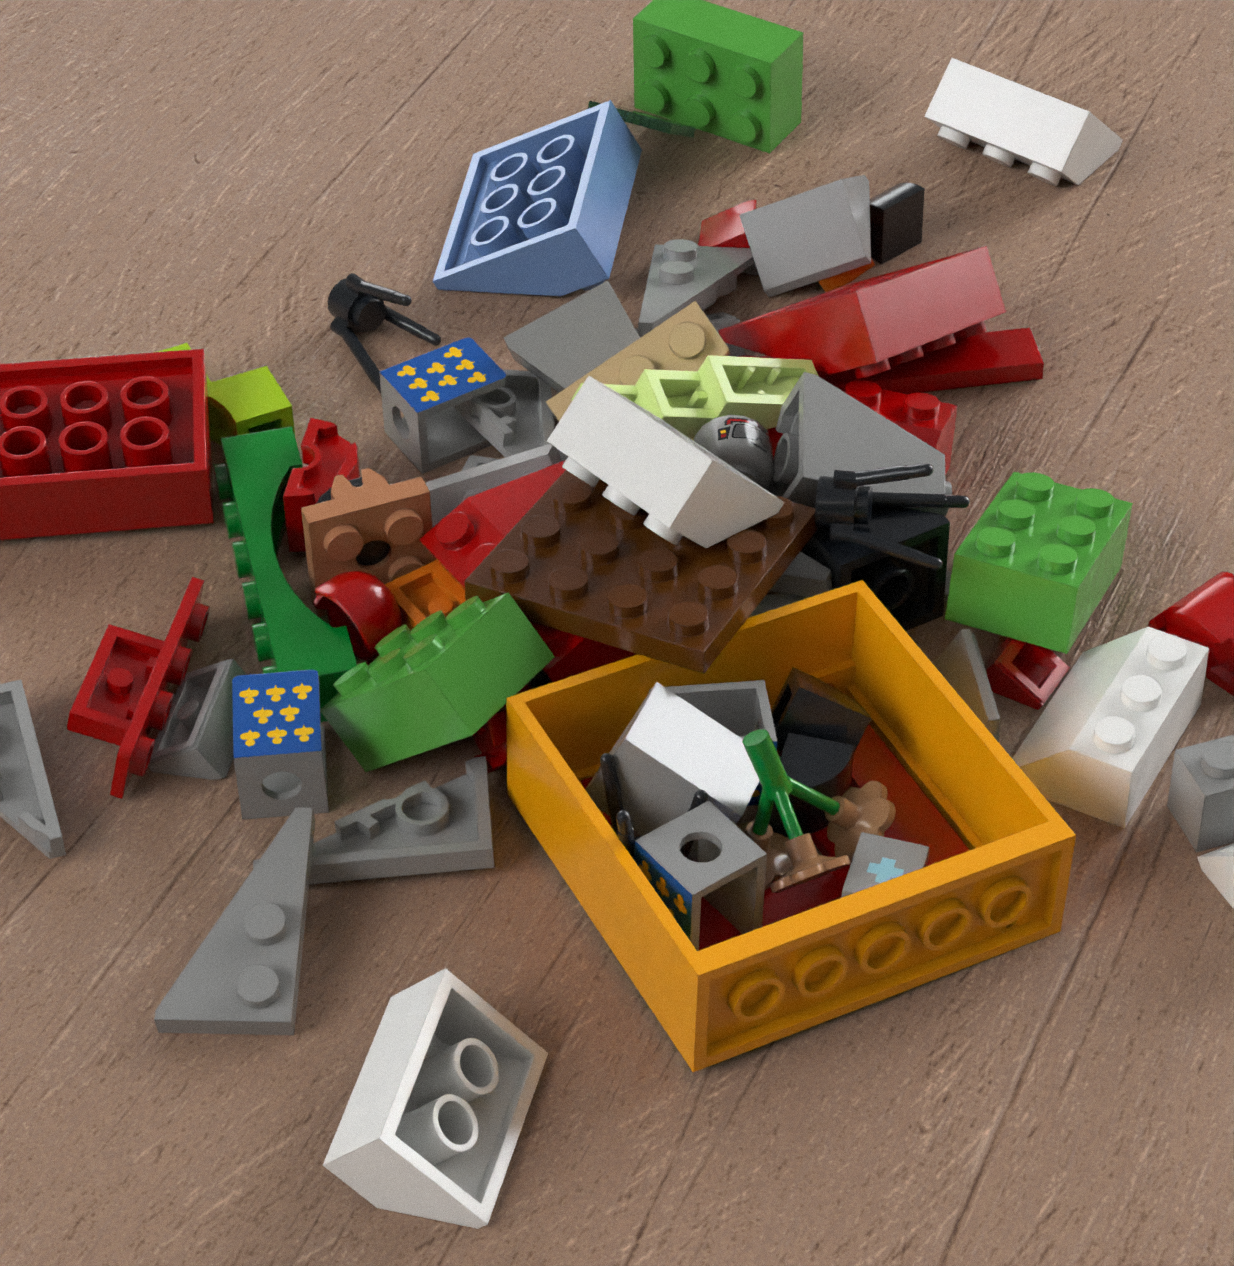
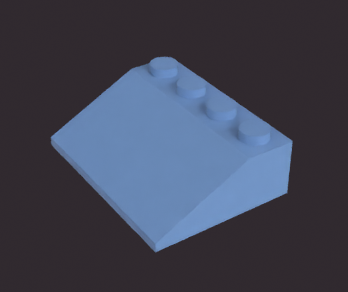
(543, 209)

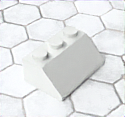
(1019, 125)
(657, 469)
(1115, 723)
(437, 1105)

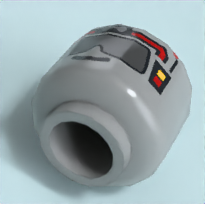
(740, 444)

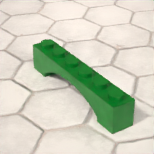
(288, 631)

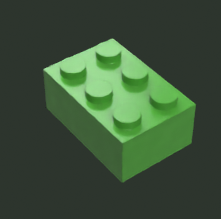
(718, 71)
(1038, 561)
(436, 681)

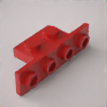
(129, 686)

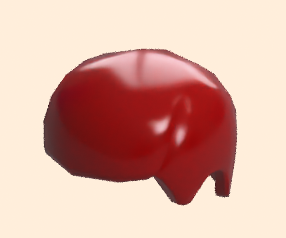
(363, 606)

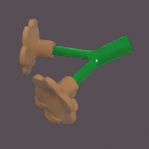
(796, 859)

